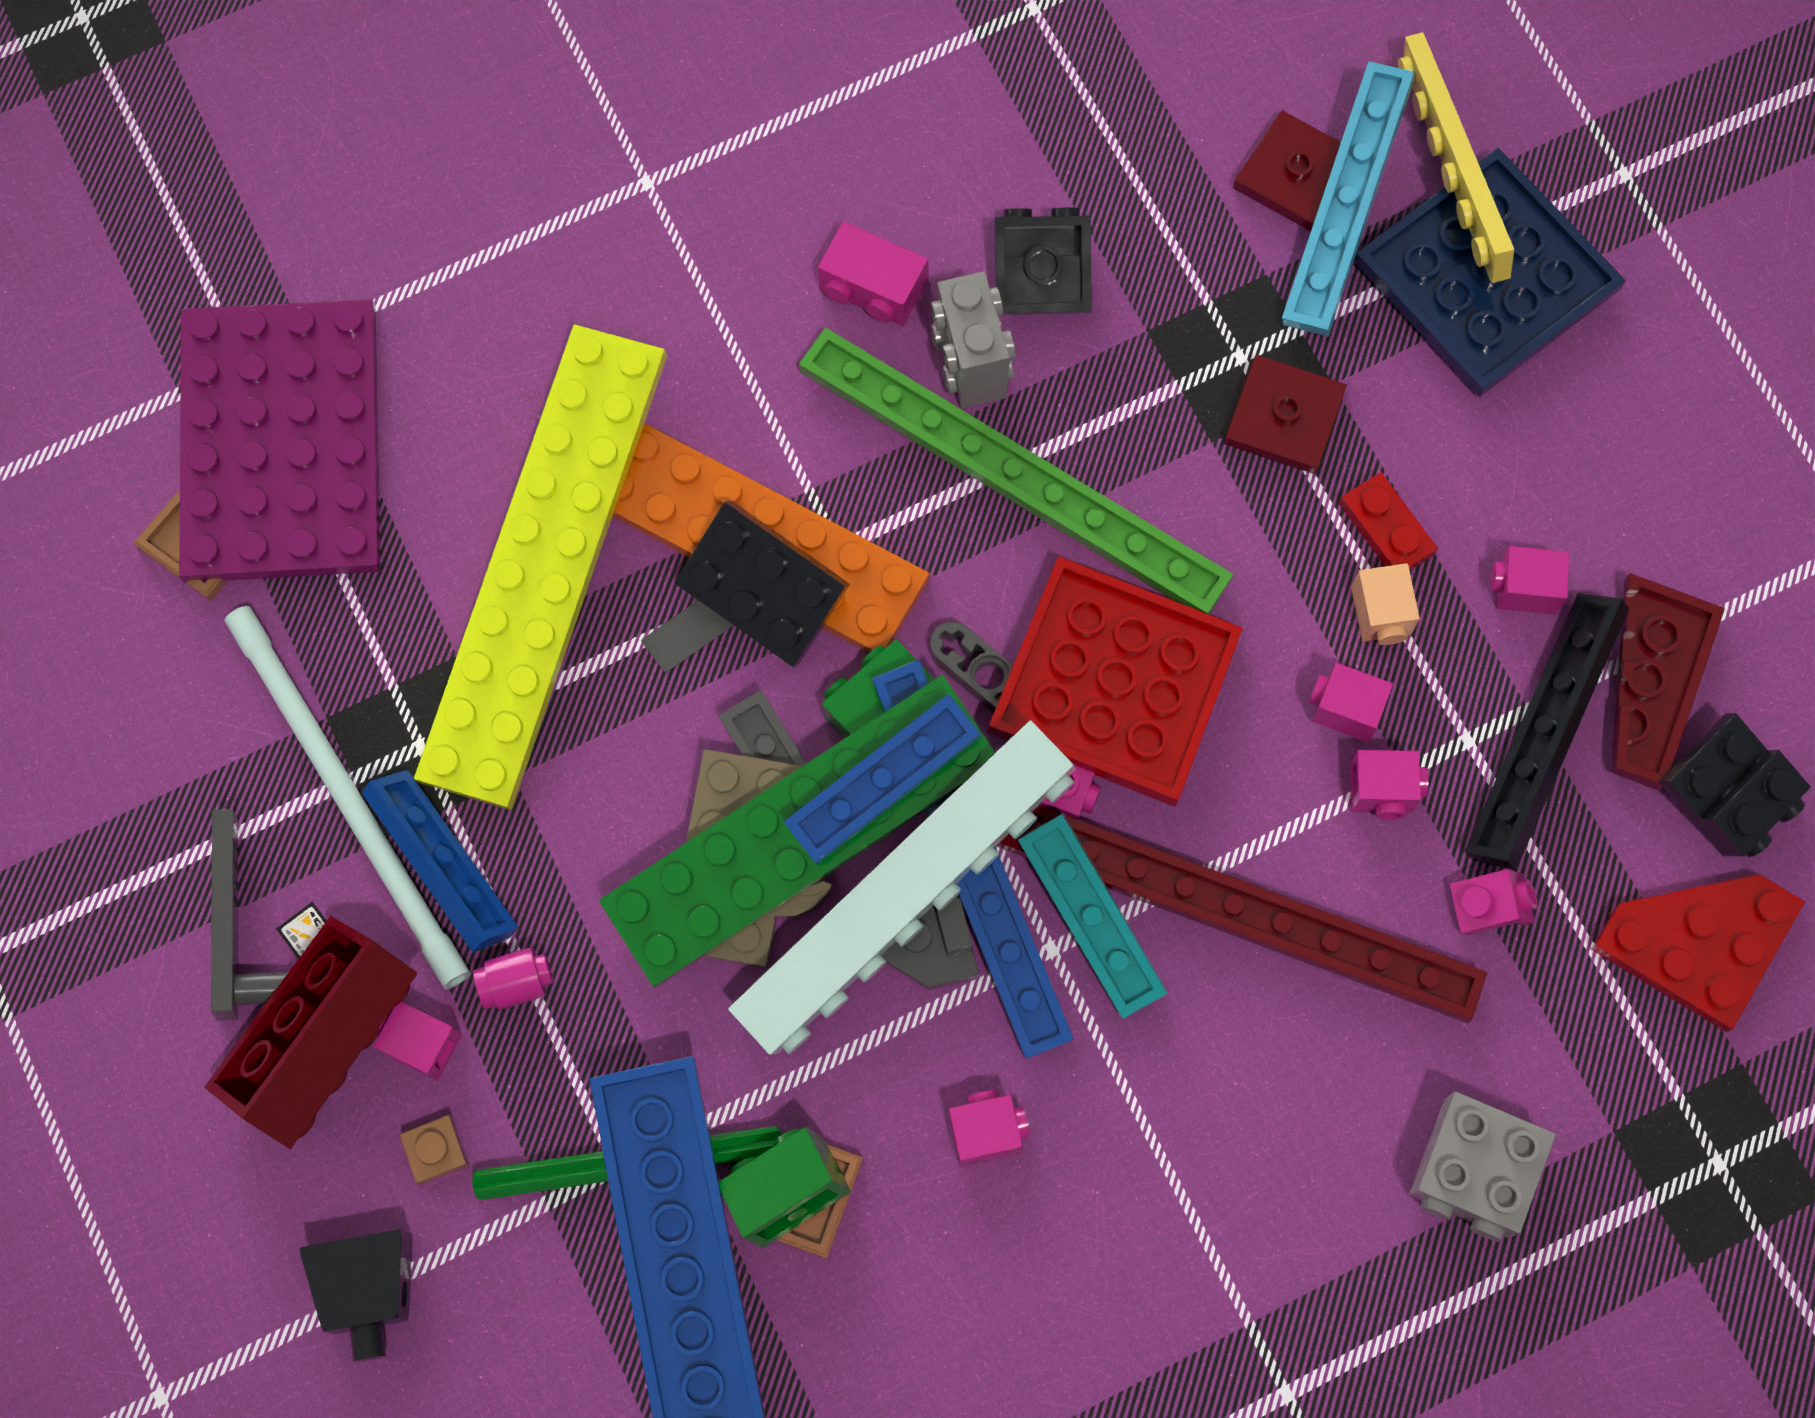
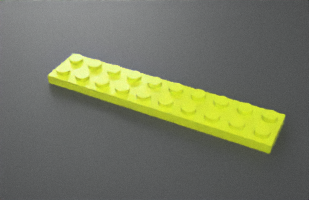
(541, 567)

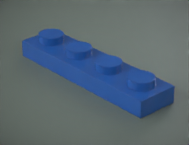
(882, 779)
(440, 860)

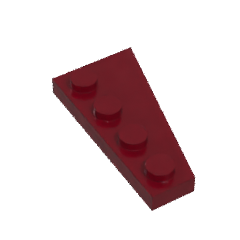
(1659, 673)

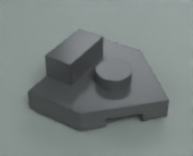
(939, 952)

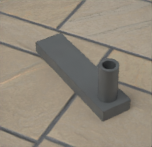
(228, 986)

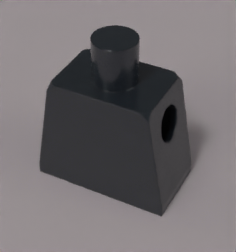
(361, 1287)

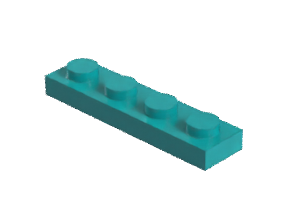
(1093, 916)

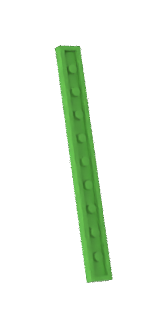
(1015, 473)

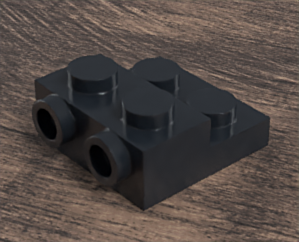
(1043, 262)
(1736, 788)

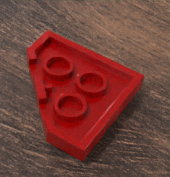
(1702, 942)

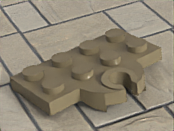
(722, 787)

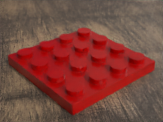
(1117, 679)

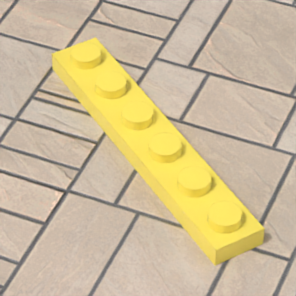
(1460, 167)

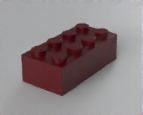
(311, 1032)

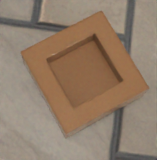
(434, 1150)

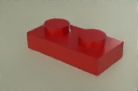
(1387, 523)

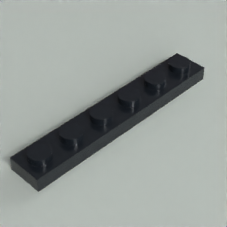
(1546, 731)

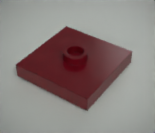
(1290, 169)
(1285, 414)

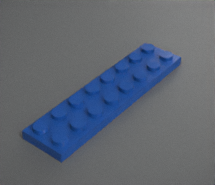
(676, 1243)

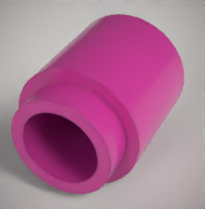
(513, 979)

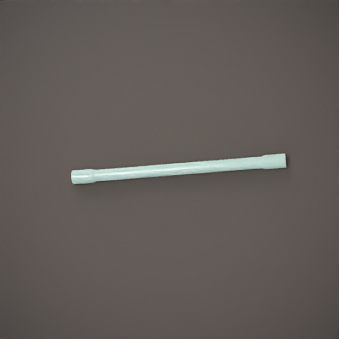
(434, 943)

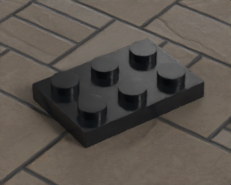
(761, 583)

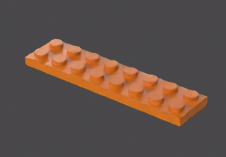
(678, 492)

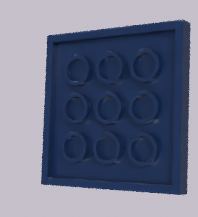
(1481, 325)

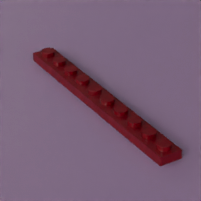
(1274, 921)

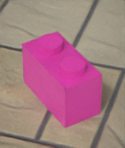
(873, 274)

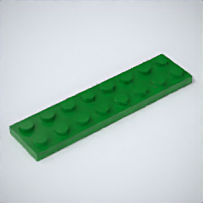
(753, 859)

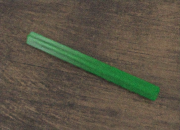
(591, 1167)

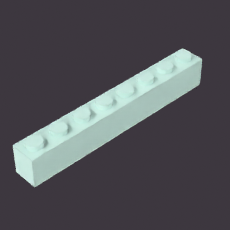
(902, 889)

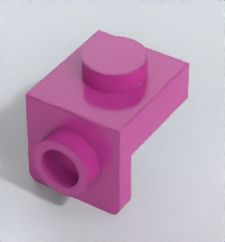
(1493, 901)

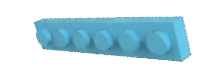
(1348, 199)

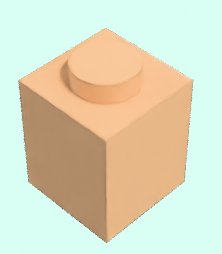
(1385, 604)

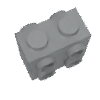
(972, 340)
(1481, 1167)

